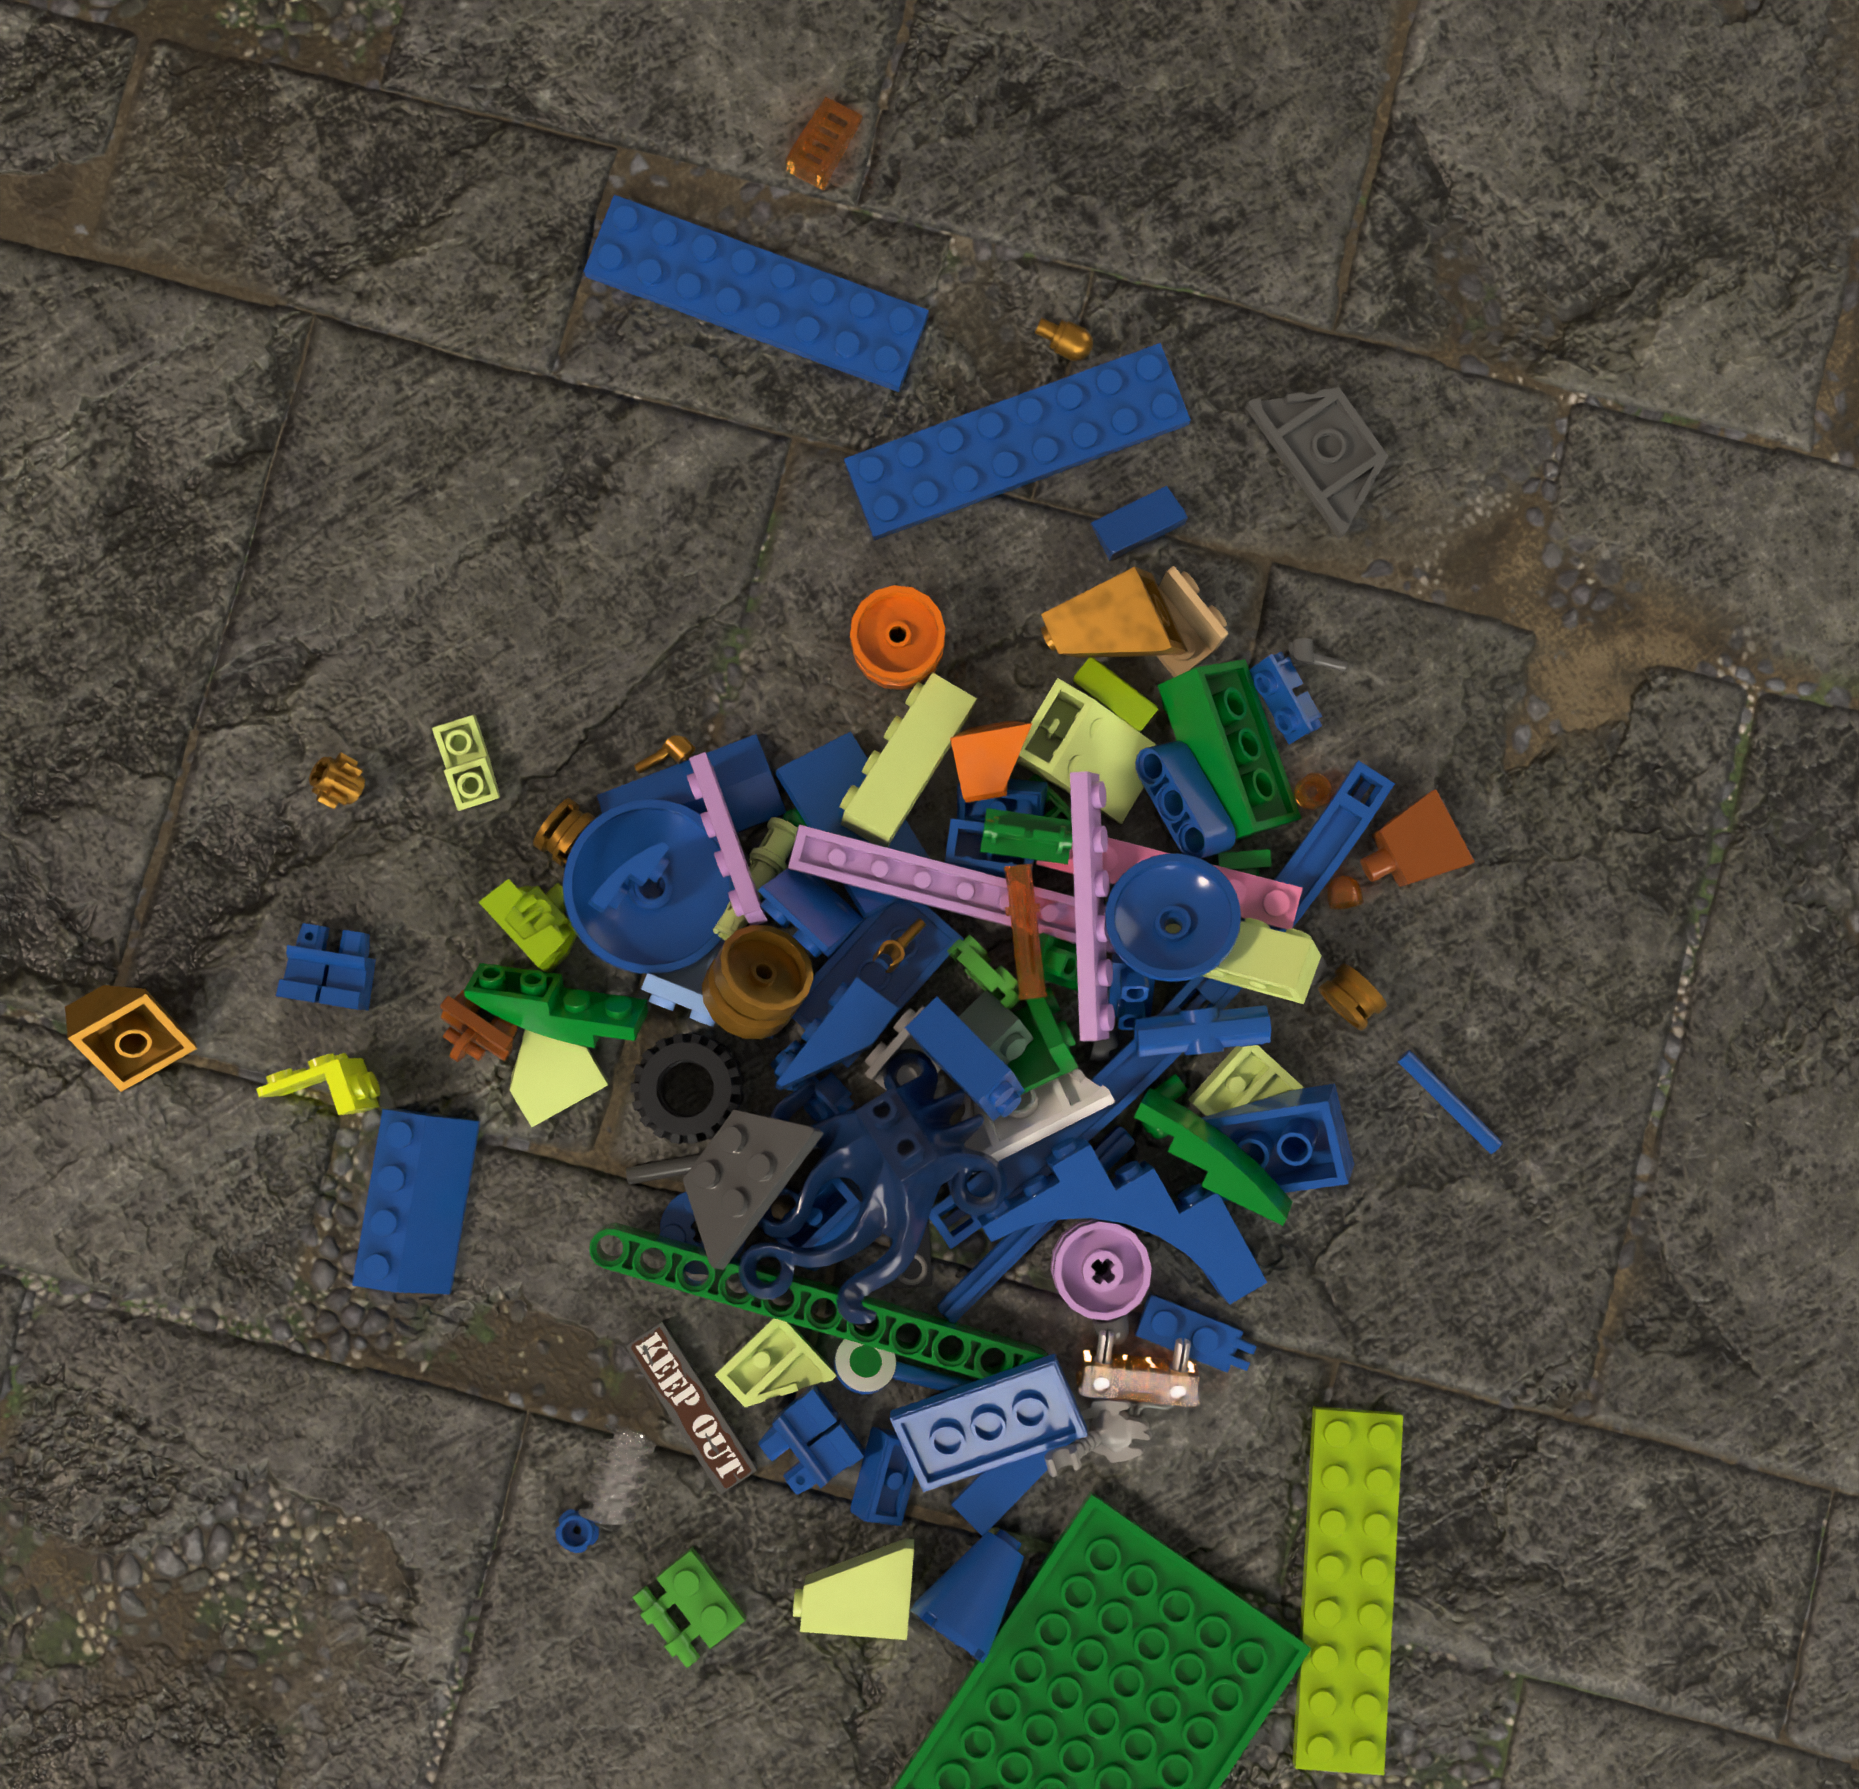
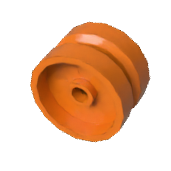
(897, 612)

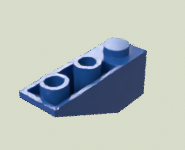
(847, 1031)

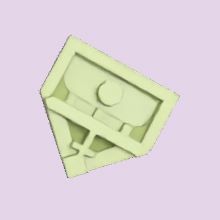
(552, 1076)

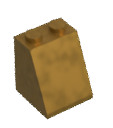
(1114, 620)

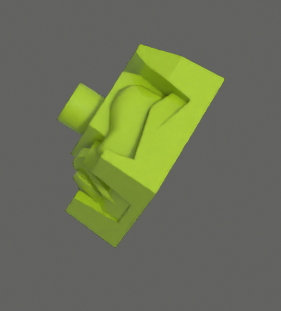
(533, 921)

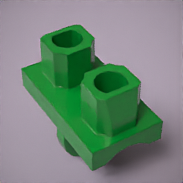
(1059, 961)

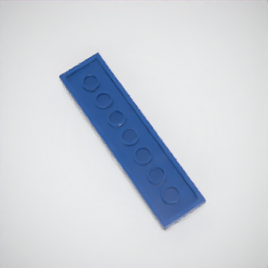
(756, 293)
(1017, 441)

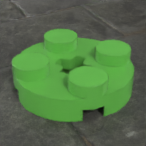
(975, 959)

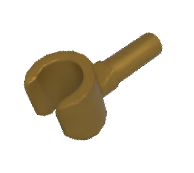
(676, 746)
(896, 947)

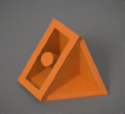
(987, 758)

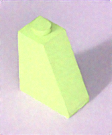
(860, 1595)

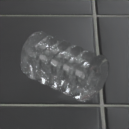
(620, 1476)

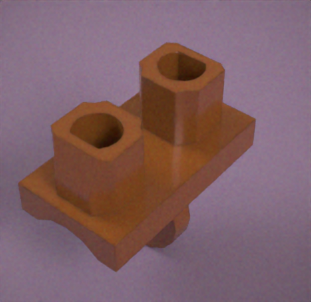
(493, 1036)

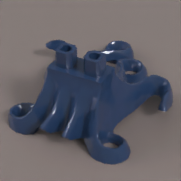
(899, 1157)

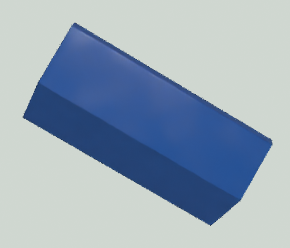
(742, 776)

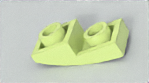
(466, 762)

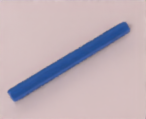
(1017, 1243)

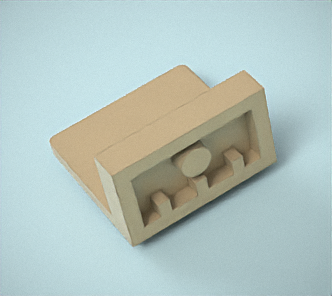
(1198, 625)

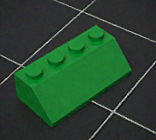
(1227, 731)

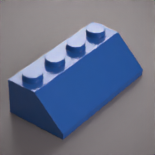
(416, 1202)

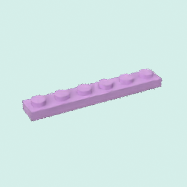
(1090, 888)

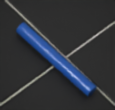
(1449, 1101)

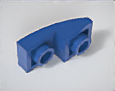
(639, 868)

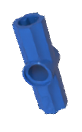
(1202, 1031)

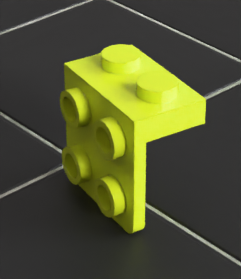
(349, 1082)

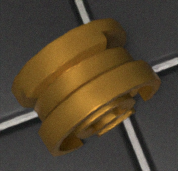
(562, 830)
(1352, 996)

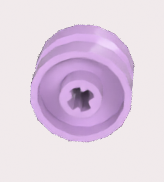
(1108, 1293)

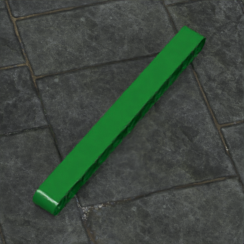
(799, 1310)

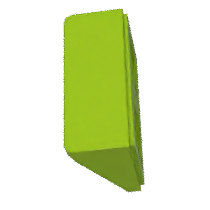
(1115, 694)

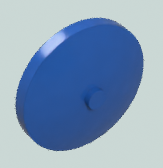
(658, 923)

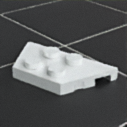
(1037, 1115)

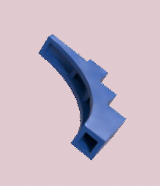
(1136, 1197)

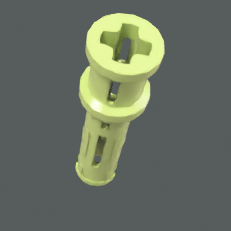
(765, 865)

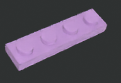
(731, 856)

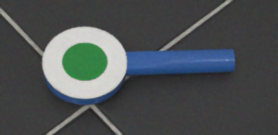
(871, 1369)

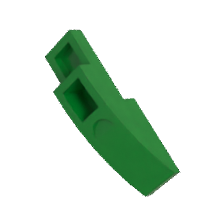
(545, 1007)

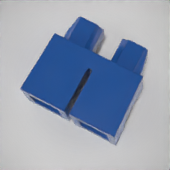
(327, 976)
(818, 1458)

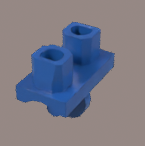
(1129, 994)

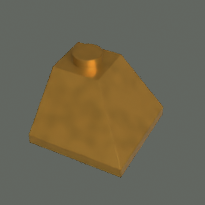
(125, 1033)

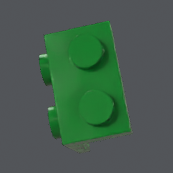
(1049, 1052)

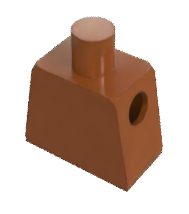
(1417, 844)

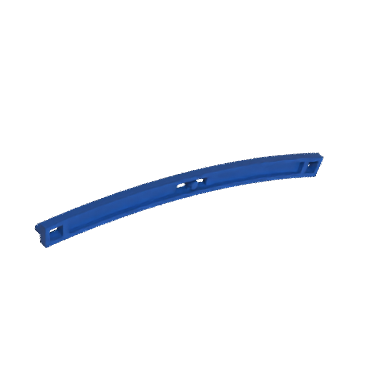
(1130, 1075)

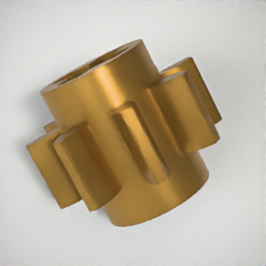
(337, 780)

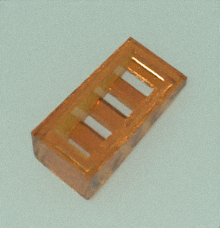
(808, 170)

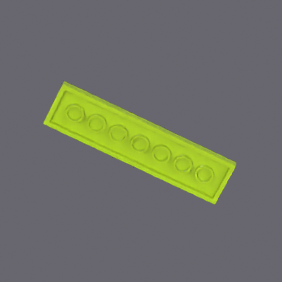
(1348, 1590)

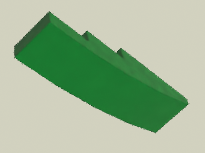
(1229, 1168)

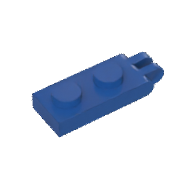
(1210, 1339)

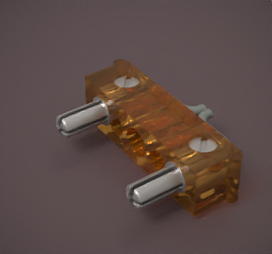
(1147, 1380)

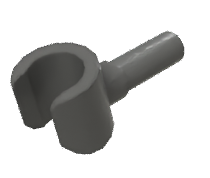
(1302, 654)

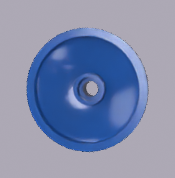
(1177, 892)

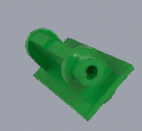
(1027, 836)

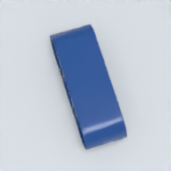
(1185, 799)

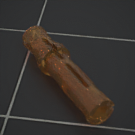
(1025, 931)

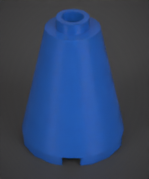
(973, 1594)

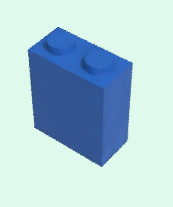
(966, 1060)

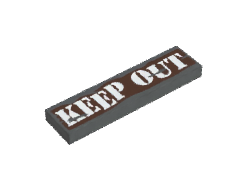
(692, 1407)

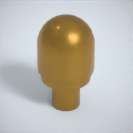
(1066, 338)

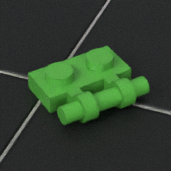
(701, 1600)

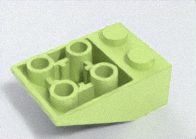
(1082, 736)

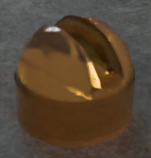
(1322, 785)
(1344, 893)

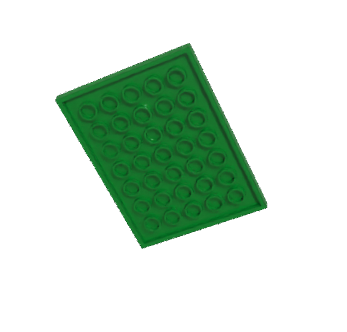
(1111, 1674)

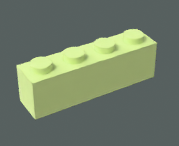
(907, 761)
(1268, 961)

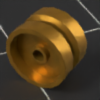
(757, 982)

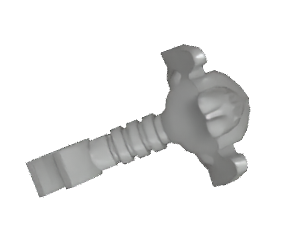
(1108, 1435)

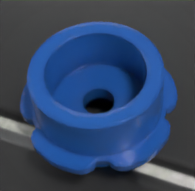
(569, 1539)

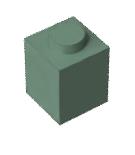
(996, 1027)

